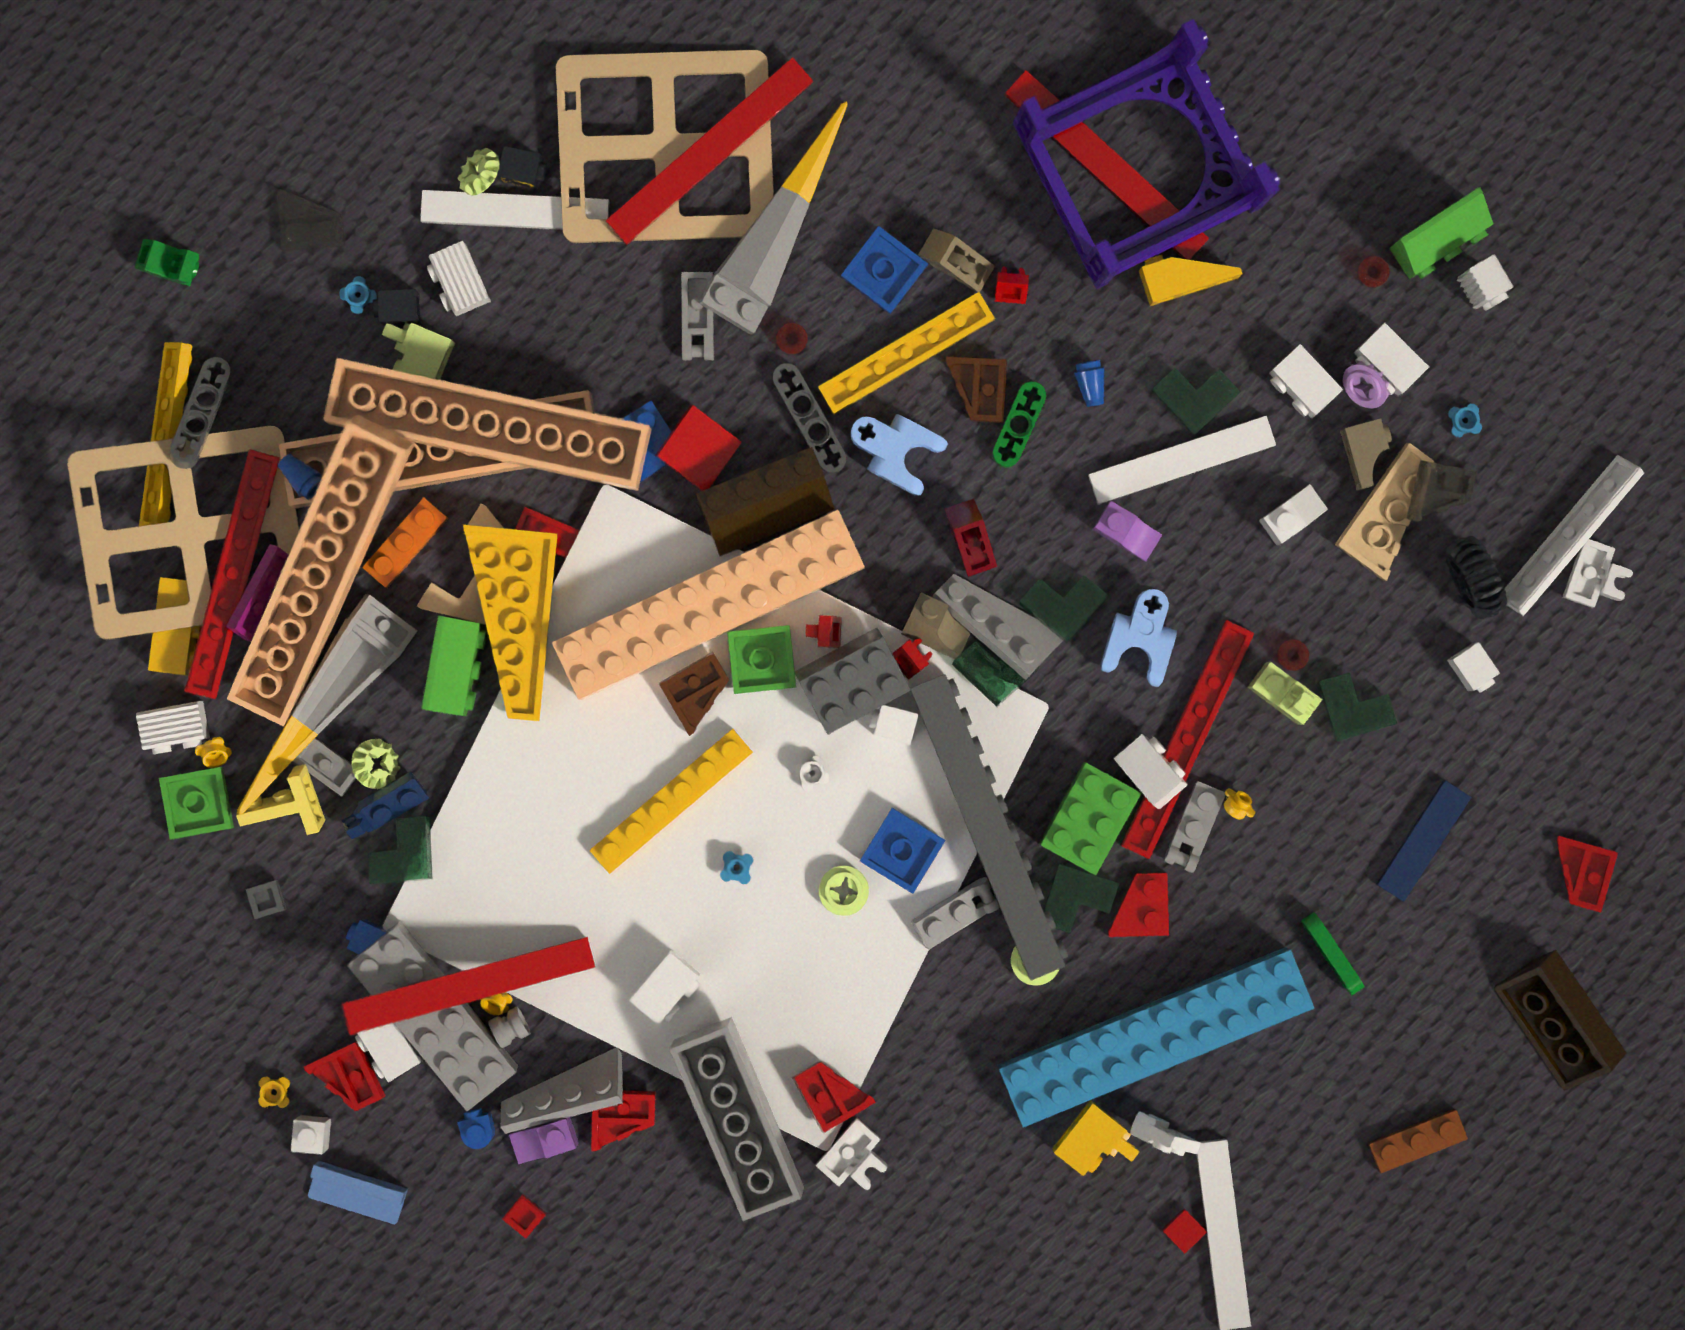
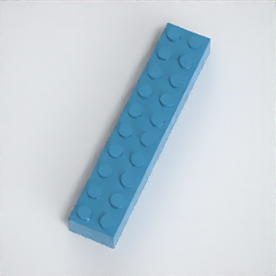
(1155, 1036)

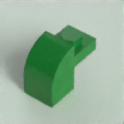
(167, 262)

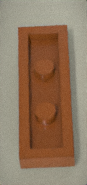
(1417, 1140)

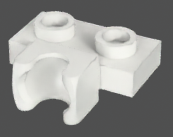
(1594, 575)
(1156, 1131)
(852, 1155)

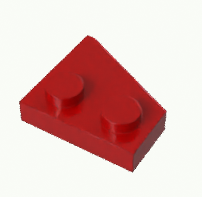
(1586, 872)
(1143, 908)
(349, 1076)
(830, 1096)
(622, 1120)

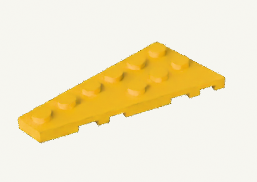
(515, 594)

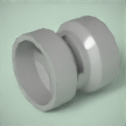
(507, 1028)

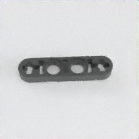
(199, 412)
(813, 416)

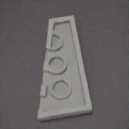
(1002, 627)
(571, 1093)

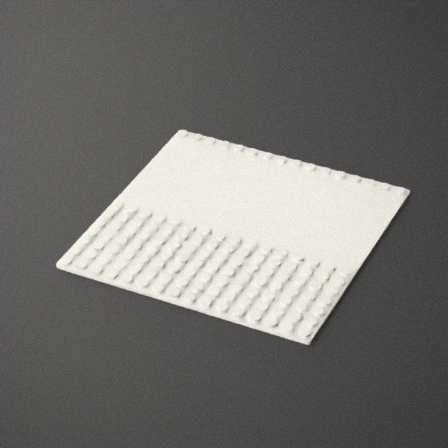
(768, 953)

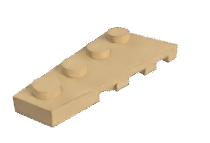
(1380, 523)

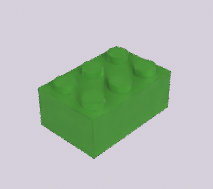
(1089, 818)

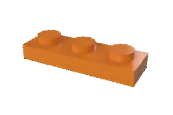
(405, 542)

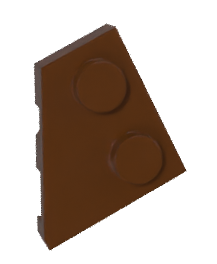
(981, 386)
(694, 690)

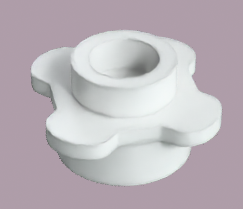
(808, 781)

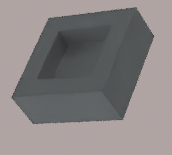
(266, 899)

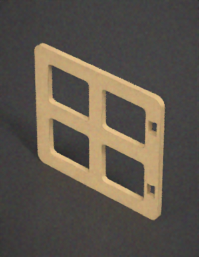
(661, 145)
(187, 531)

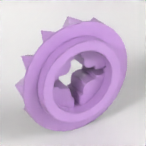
(1360, 392)

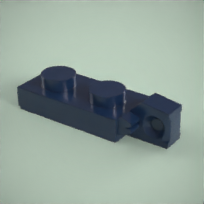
(385, 805)

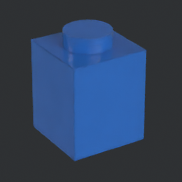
(363, 935)

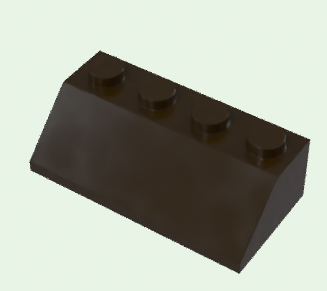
(765, 501)
(1560, 1021)

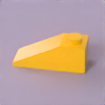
(1179, 277)

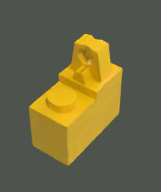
(1091, 1135)

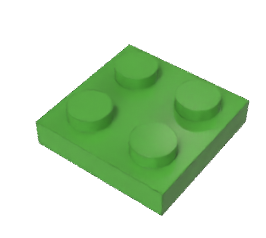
(761, 659)
(196, 803)

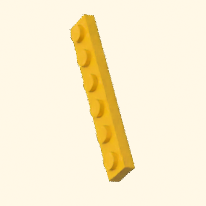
(906, 353)
(167, 417)
(671, 801)

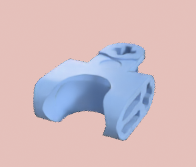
(890, 448)
(1144, 632)

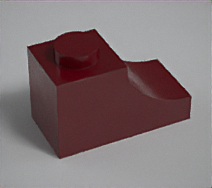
(971, 537)

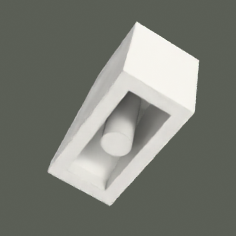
(1293, 515)

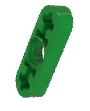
(1021, 400)
(1332, 953)

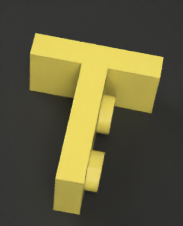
(284, 802)

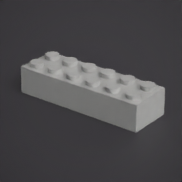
(450, 1039)
(737, 1119)

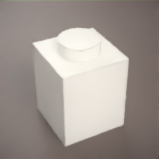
(1474, 667)
(894, 724)
(310, 1134)

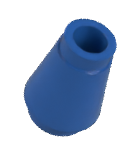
(1091, 382)
(301, 476)

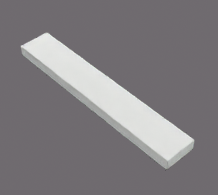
(503, 209)
(1182, 460)
(1571, 534)
(1223, 1235)

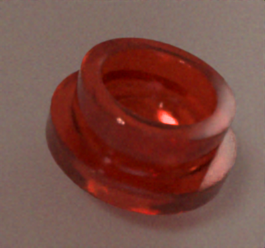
(1383, 271)
(788, 329)
(1303, 655)

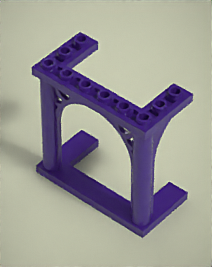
(1249, 188)

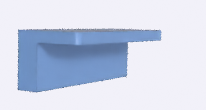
(357, 1192)

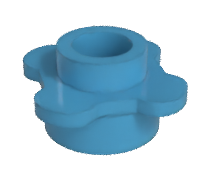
(358, 285)
(1469, 412)
(742, 874)

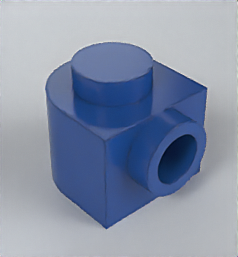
(476, 1128)

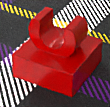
(1011, 287)
(827, 631)
(910, 659)

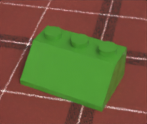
(1443, 235)
(454, 666)

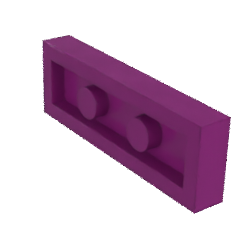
(258, 593)

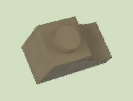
(956, 259)
(1363, 446)
(936, 627)

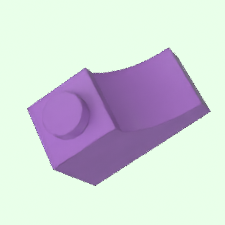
(1127, 531)
(544, 1140)

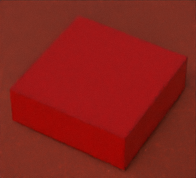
(524, 1216)
(1184, 1230)

